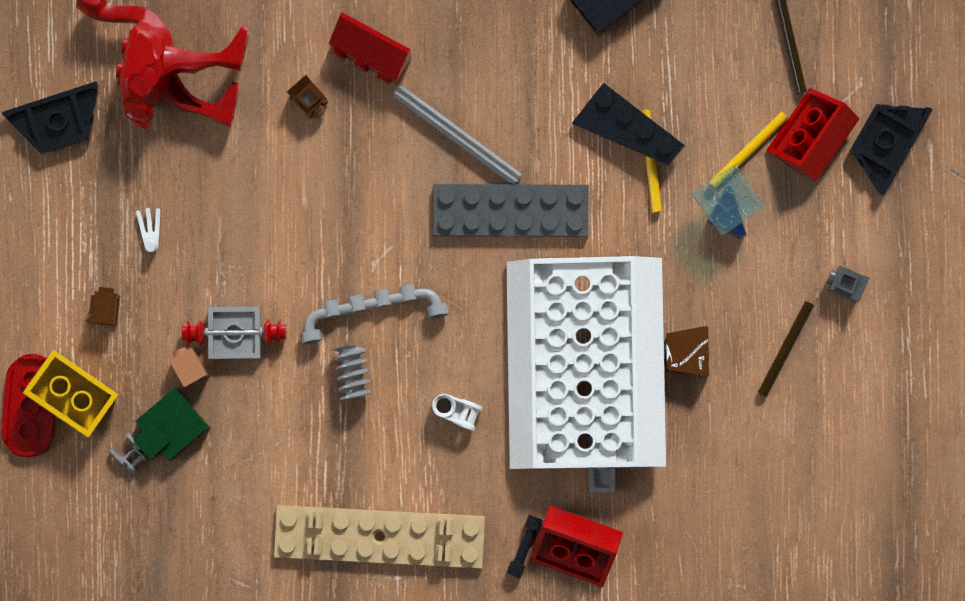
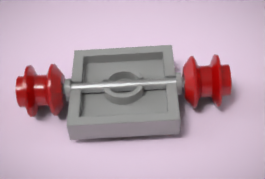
(234, 332)

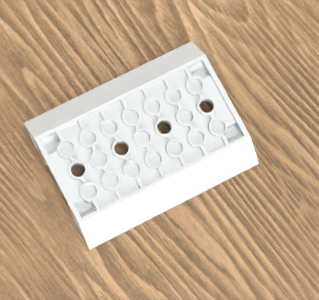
(619, 362)

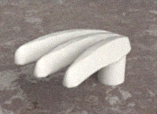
(150, 238)

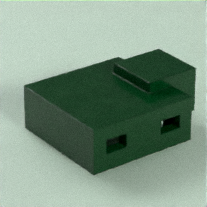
(169, 426)

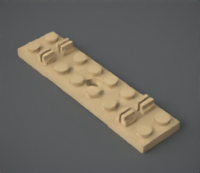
(350, 536)

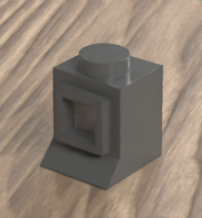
(847, 284)

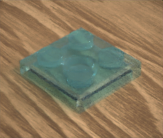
(728, 200)

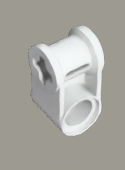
(458, 411)

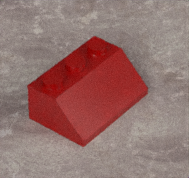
(369, 49)
(813, 134)
(576, 546)

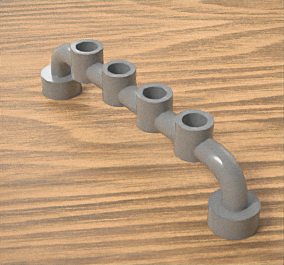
(358, 304)

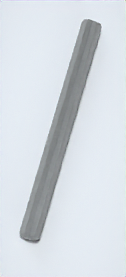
(457, 135)

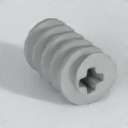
(352, 372)

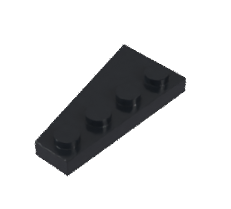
(621, 122)

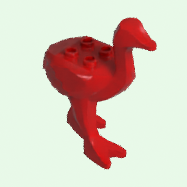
(154, 61)

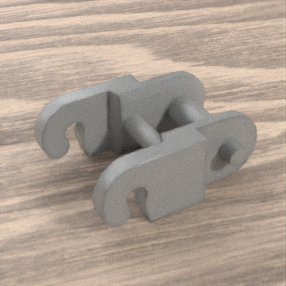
(123, 459)

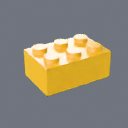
(70, 393)

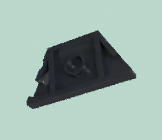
(57, 118)
(887, 140)

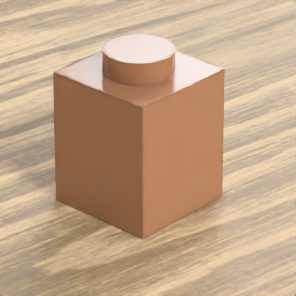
(188, 366)

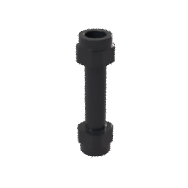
(516, 567)

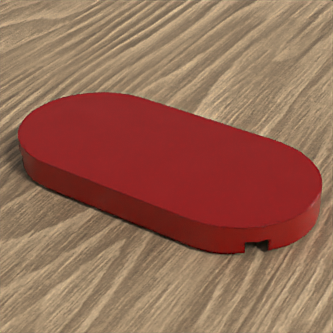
(25, 424)

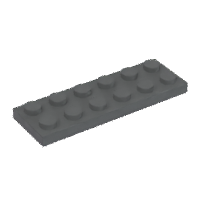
(511, 210)

